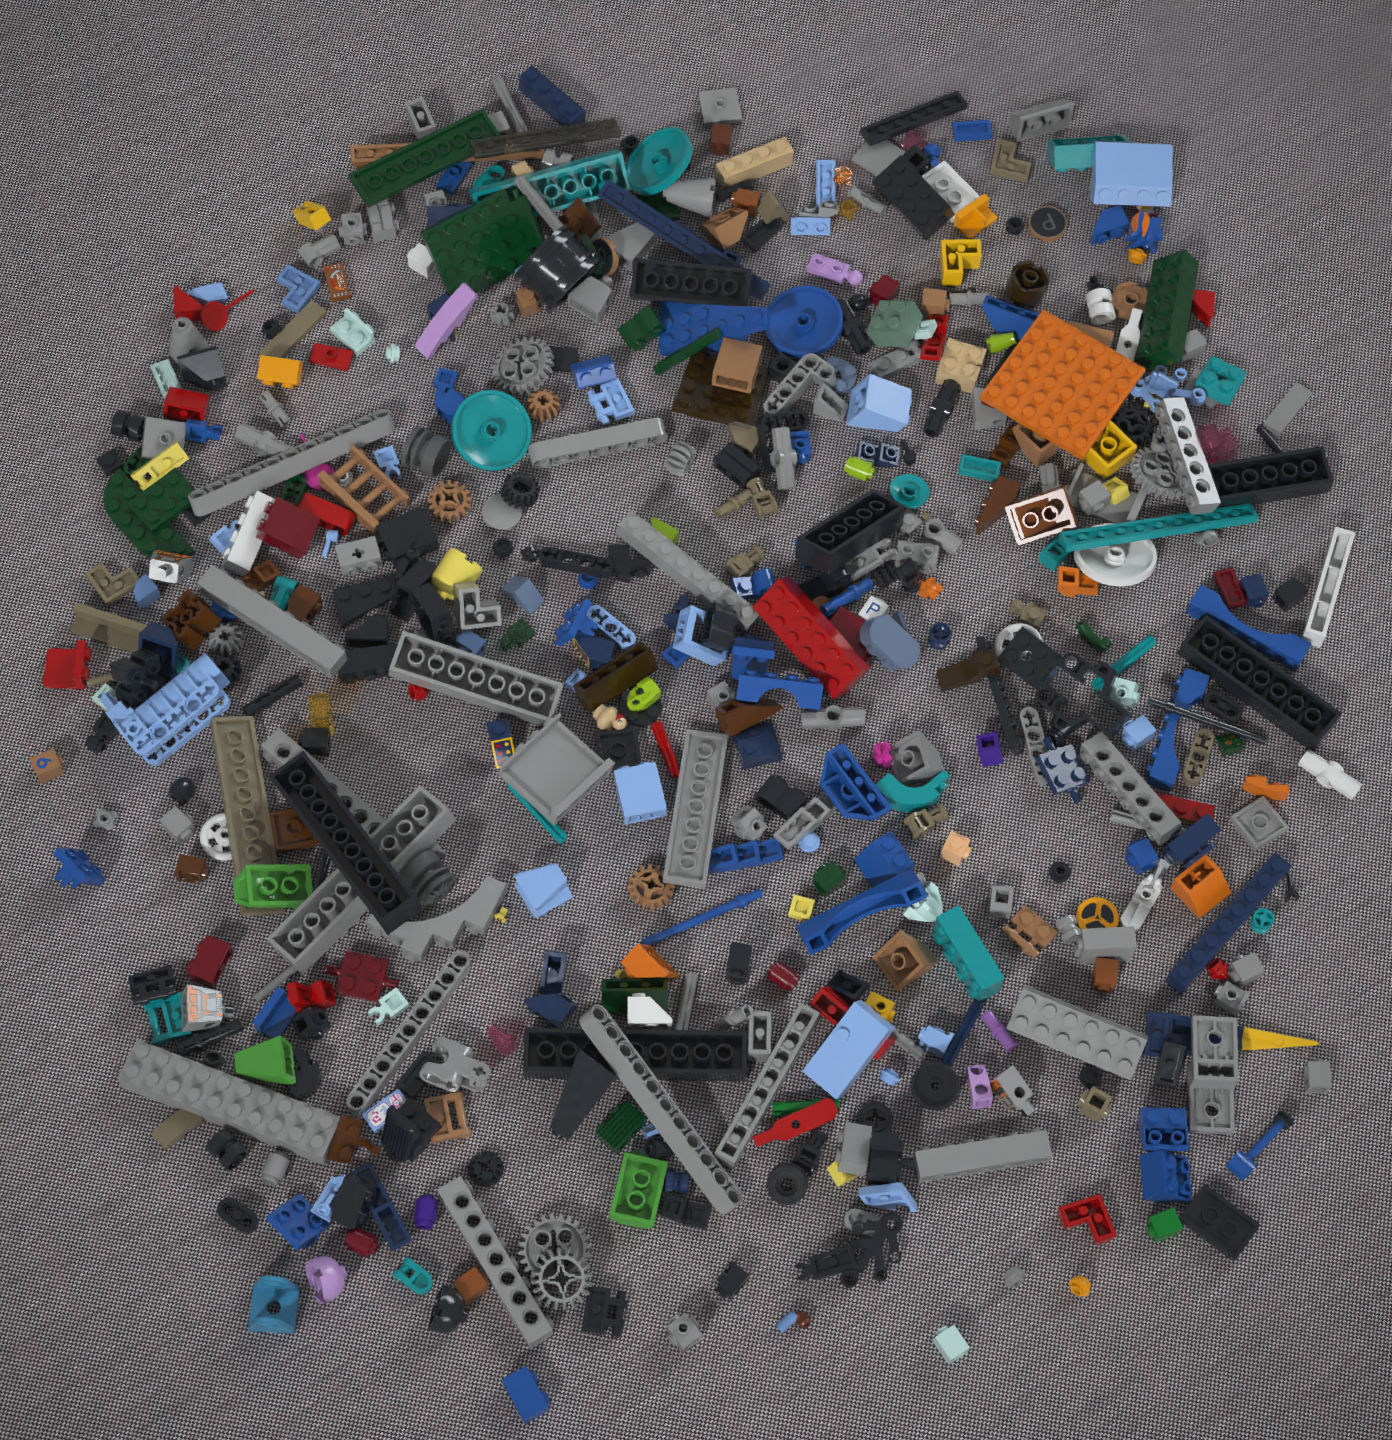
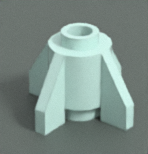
(928, 908)

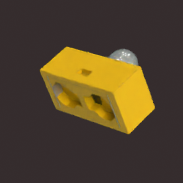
(312, 216)

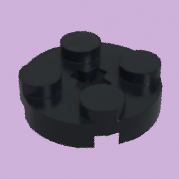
(640, 718)

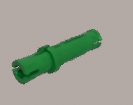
(789, 1107)

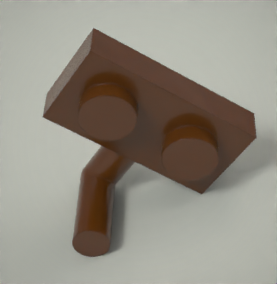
(346, 1139)

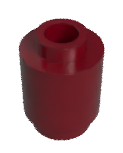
(783, 976)
(362, 1242)

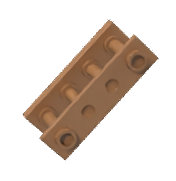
(343, 495)

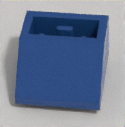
(1163, 1129)
(1165, 1177)

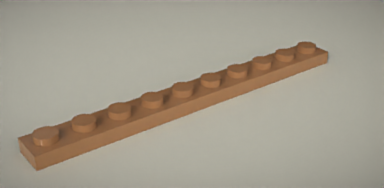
(365, 154)

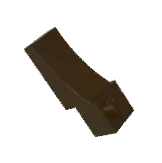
(969, 671)

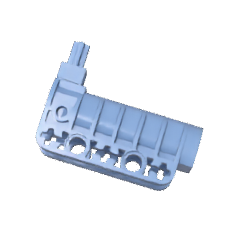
(171, 710)

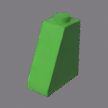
(267, 1062)

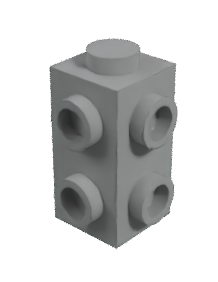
(924, 555)

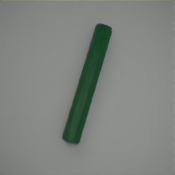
(687, 351)

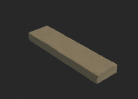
(294, 331)

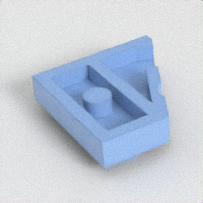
(887, 1196)

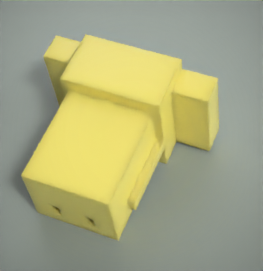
(501, 915)

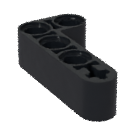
(827, 585)

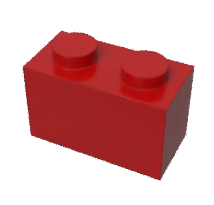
(185, 405)

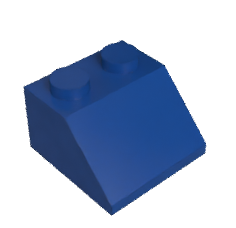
(883, 860)

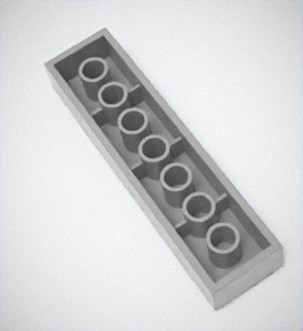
(475, 679)

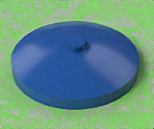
(804, 321)

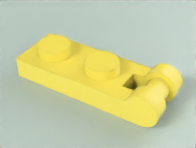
(160, 465)

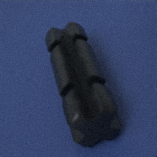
(722, 195)

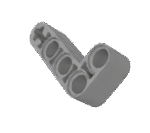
(777, 404)

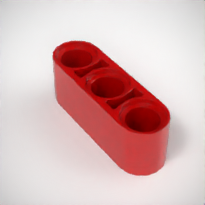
(331, 515)

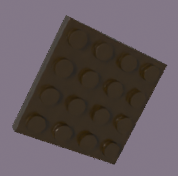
(713, 403)

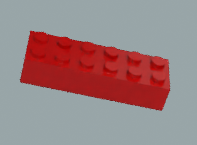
(811, 637)

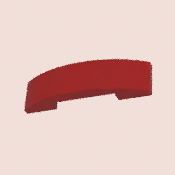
(934, 347)

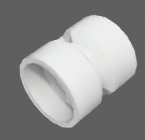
(1100, 306)

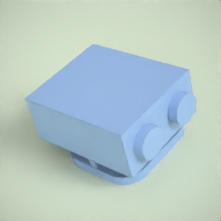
(640, 792)

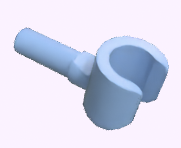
(331, 536)

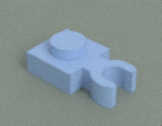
(388, 461)
(222, 537)

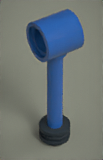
(1242, 1163)

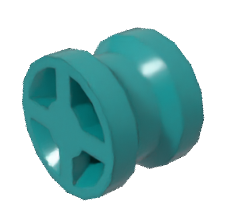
(1264, 916)

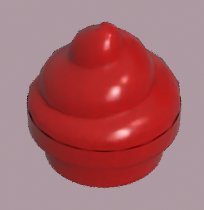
(417, 692)
(1218, 969)

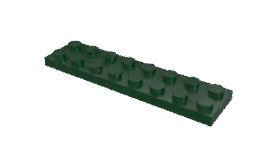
(421, 159)

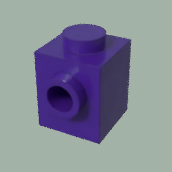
(989, 749)

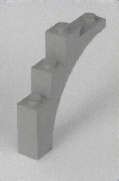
(446, 929)

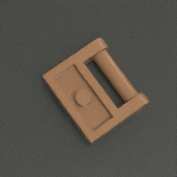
(439, 1110)

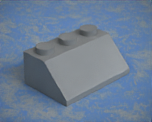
(1041, 119)

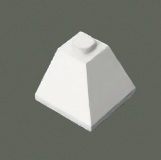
(646, 1014)

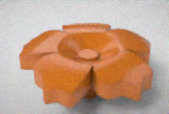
(930, 589)

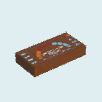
(337, 282)

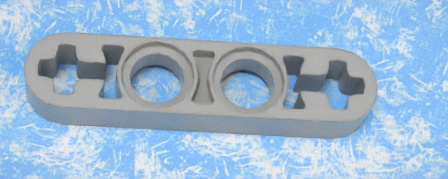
(1032, 746)

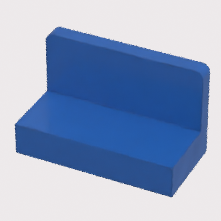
(275, 1015)

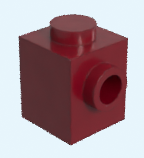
(884, 289)

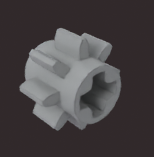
(502, 313)

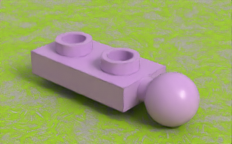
(833, 270)

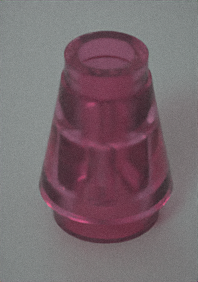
(503, 1041)

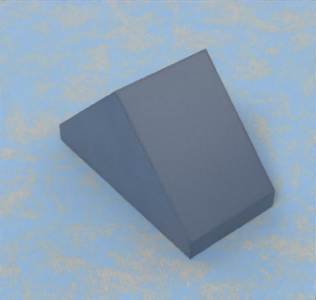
(523, 593)

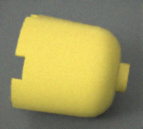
(452, 570)

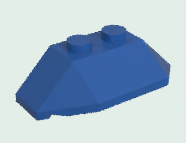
(1007, 317)
(851, 787)

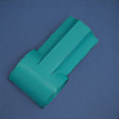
(283, 590)

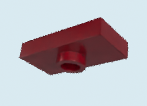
(1229, 588)

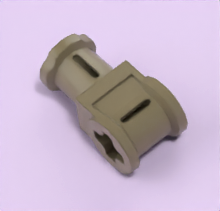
(762, 499)
(743, 564)
(923, 822)

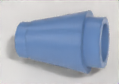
(1162, 382)

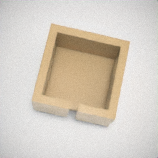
(961, 364)

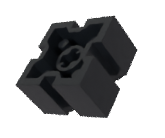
(137, 677)
(885, 1159)

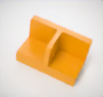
(974, 217)

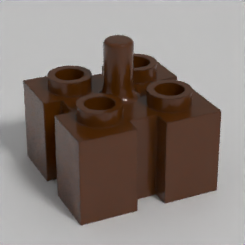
(191, 619)

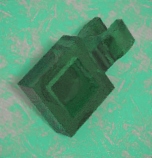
(518, 633)

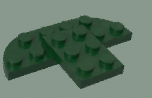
(147, 514)

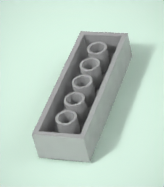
(1077, 1032)

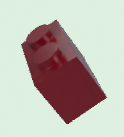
(209, 961)

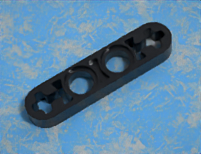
(599, 566)

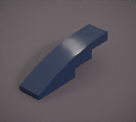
(385, 1211)

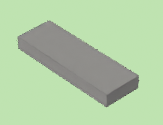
(1287, 409)

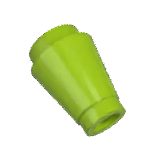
(999, 342)

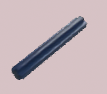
(962, 1033)

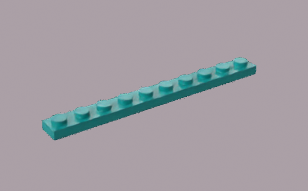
(1157, 527)

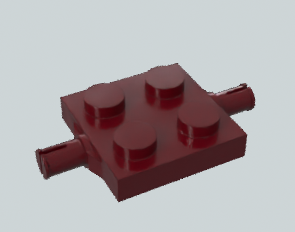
(362, 977)

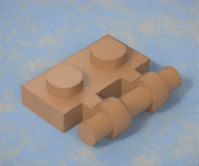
(1034, 928)

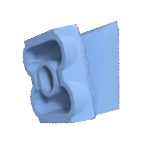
(542, 889)

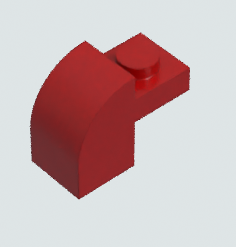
(316, 995)

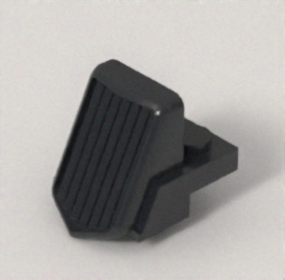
(407, 1131)

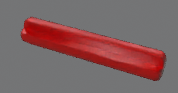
(666, 749)

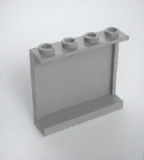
(554, 770)

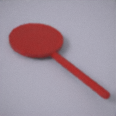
(215, 315)

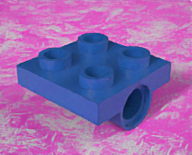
(297, 1222)

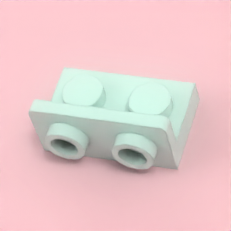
(353, 332)

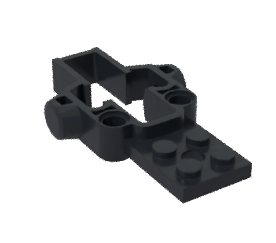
(1042, 663)

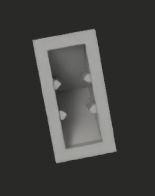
(829, 404)

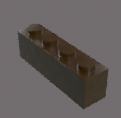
(615, 677)

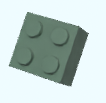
(894, 323)

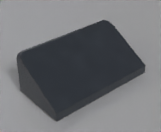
(564, 358)

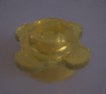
(848, 205)

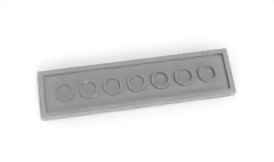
(695, 809)

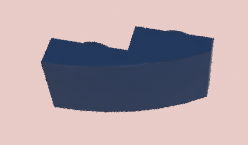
(881, 455)

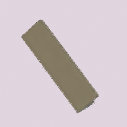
(106, 627)

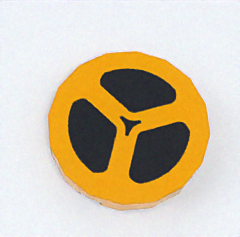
(1097, 914)

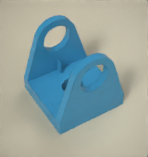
(269, 1291)

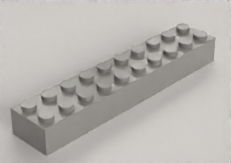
(335, 903)
(229, 1101)

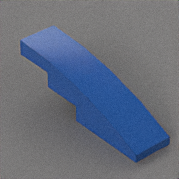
(744, 855)

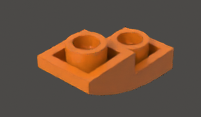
(1258, 786)

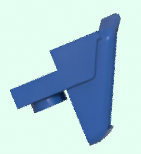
(751, 654)

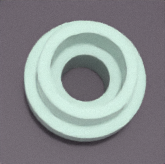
(392, 353)

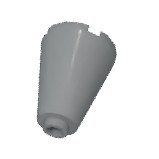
(692, 195)
(185, 339)

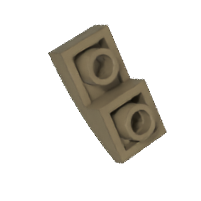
(174, 1127)

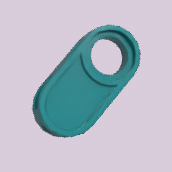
(485, 178)

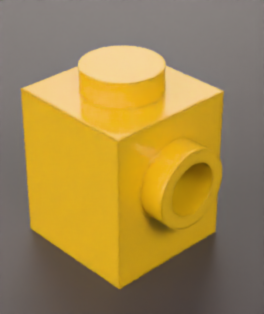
(882, 1006)

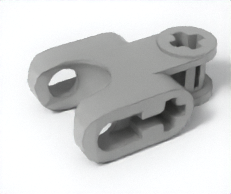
(458, 1067)

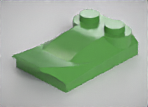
(273, 885)
(638, 1190)

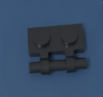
(152, 980)
(596, 1311)

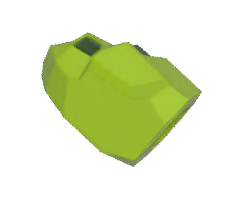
(643, 695)

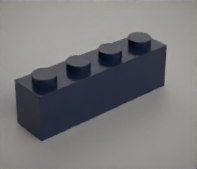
(550, 98)

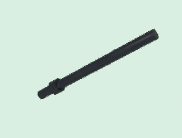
(1170, 707)

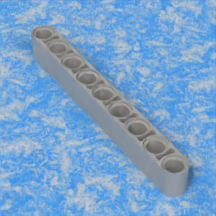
(407, 1043)

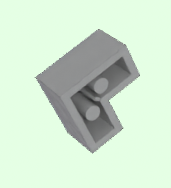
(472, 612)

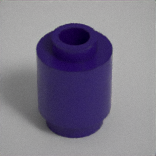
(425, 1212)

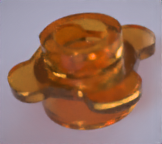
(843, 176)

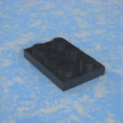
(1219, 1222)

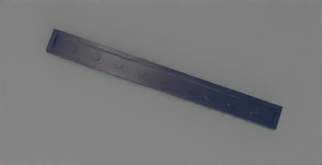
(673, 233)

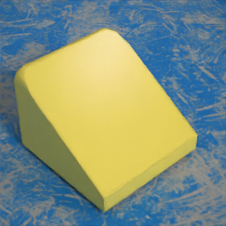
(1118, 490)
(839, 1177)

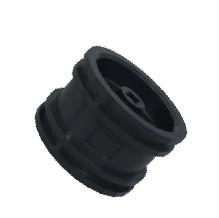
(557, 268)

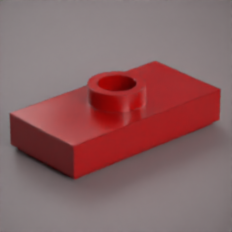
(331, 356)

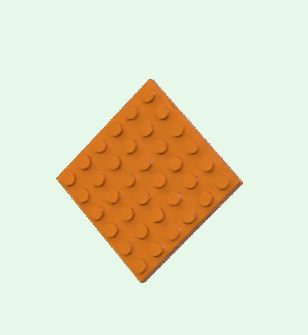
(1062, 384)

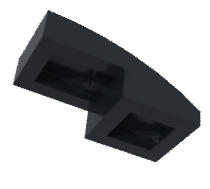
(685, 1212)

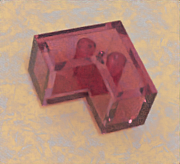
(1217, 443)

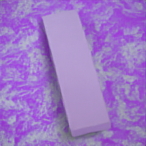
(445, 320)

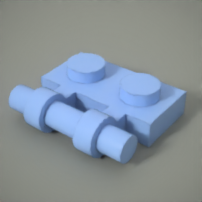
(616, 399)

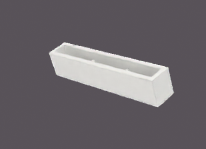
(1328, 586)

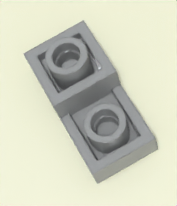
(826, 209)

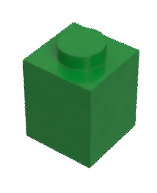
(1163, 1225)

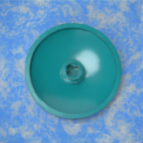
(659, 161)
(491, 430)

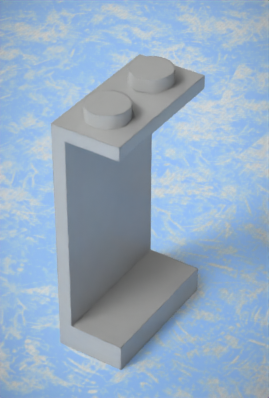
(1122, 512)

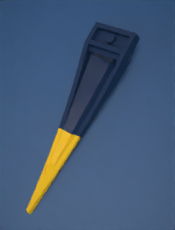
(1178, 1029)

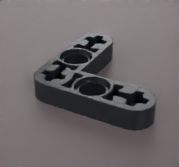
(774, 422)

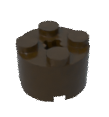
(1027, 284)

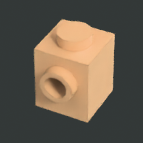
(956, 848)

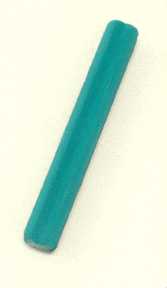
(1127, 659)
(555, 831)

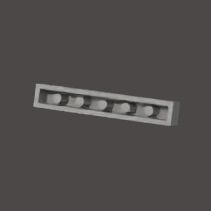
(982, 1156)

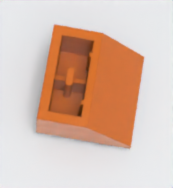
(1201, 886)

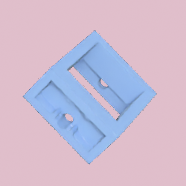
(684, 633)

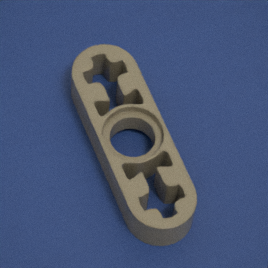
(1195, 748)

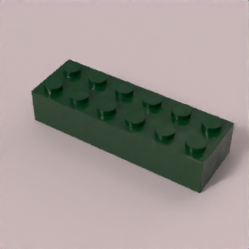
(1167, 310)

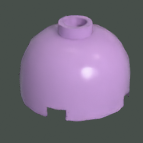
(326, 1278)

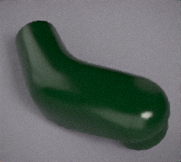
(1091, 638)

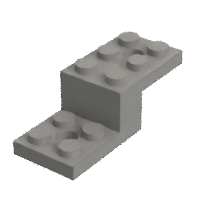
(1212, 1075)

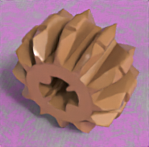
(543, 405)

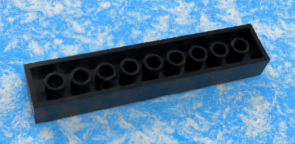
(346, 843)
(668, 1053)

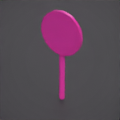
(311, 474)

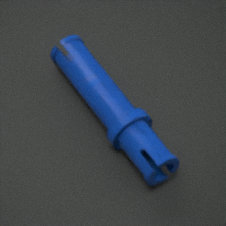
(852, 593)

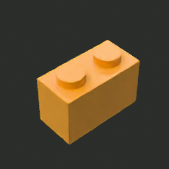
(279, 370)

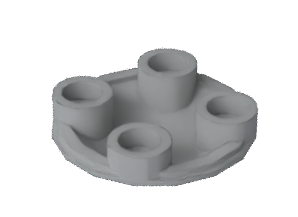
(499, 514)

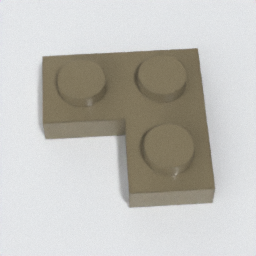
(1005, 165)
(109, 587)

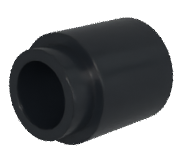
(657, 1148)

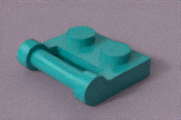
(173, 1018)

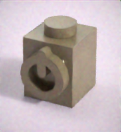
(1095, 1104)

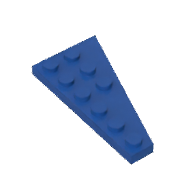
(691, 321)

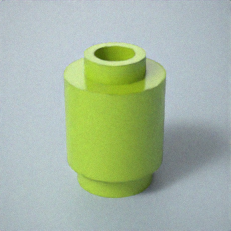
(859, 468)

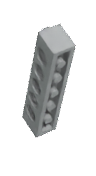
(1187, 455)
(1128, 777)

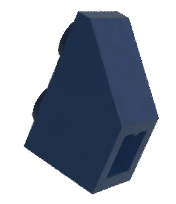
(554, 1007)

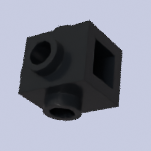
(311, 1023)

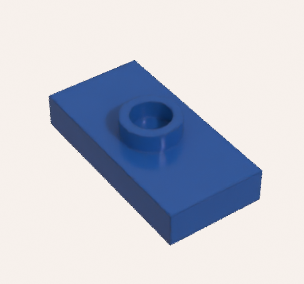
(971, 130)
(453, 177)

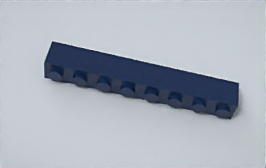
(1228, 924)

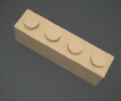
(755, 163)

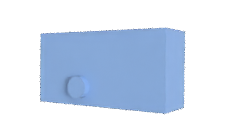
(848, 1049)

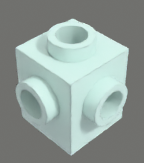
(1126, 687)

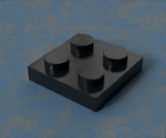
(619, 746)

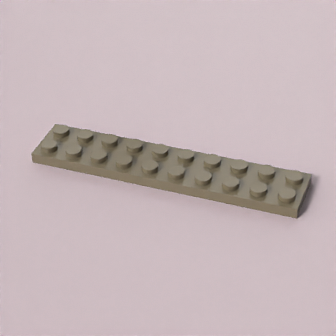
(244, 797)

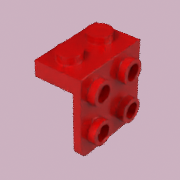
(67, 667)

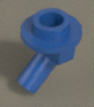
(933, 152)

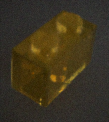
(321, 711)

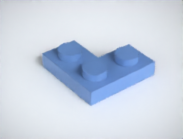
(301, 288)

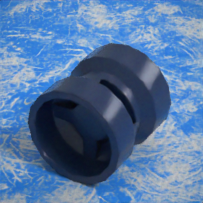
(943, 633)
(672, 1179)

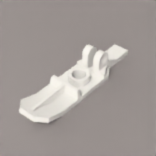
(1130, 334)
(1139, 905)

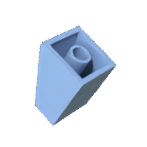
(879, 405)

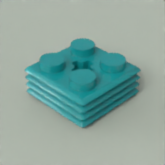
(1210, 377)

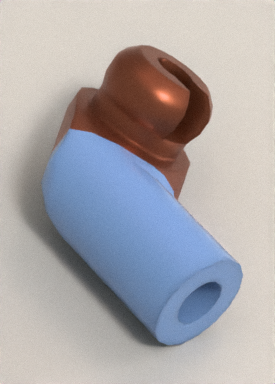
(794, 1318)

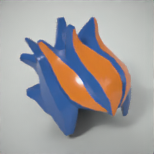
(1144, 232)

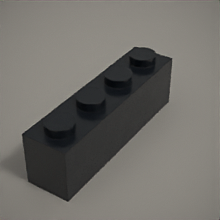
(367, 663)

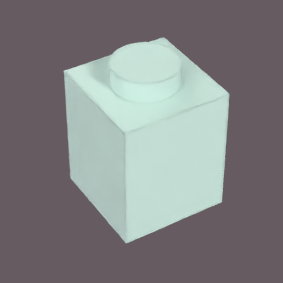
(950, 1343)

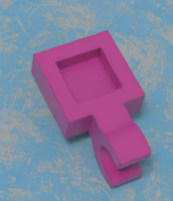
(881, 755)

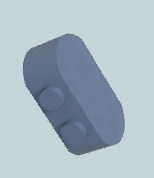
(889, 642)

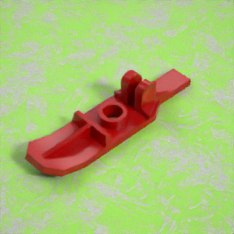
(808, 1118)

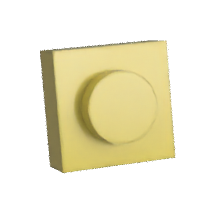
(801, 908)

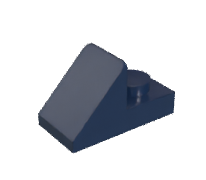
(671, 620)
(553, 972)

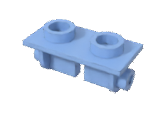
(810, 226)
(325, 1203)

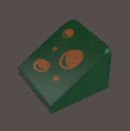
(1229, 744)

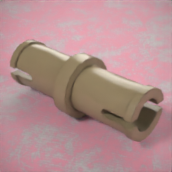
(733, 504)

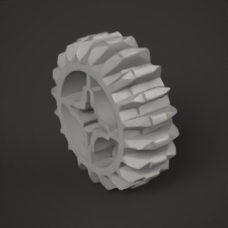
(563, 1293)

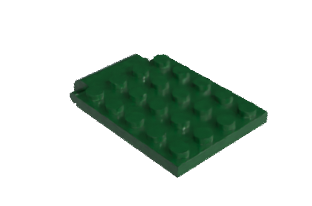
(484, 241)

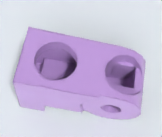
(979, 1086)

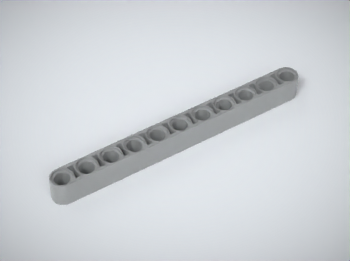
(291, 462)
(661, 1109)

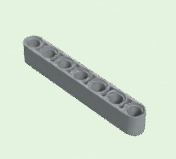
(597, 443)

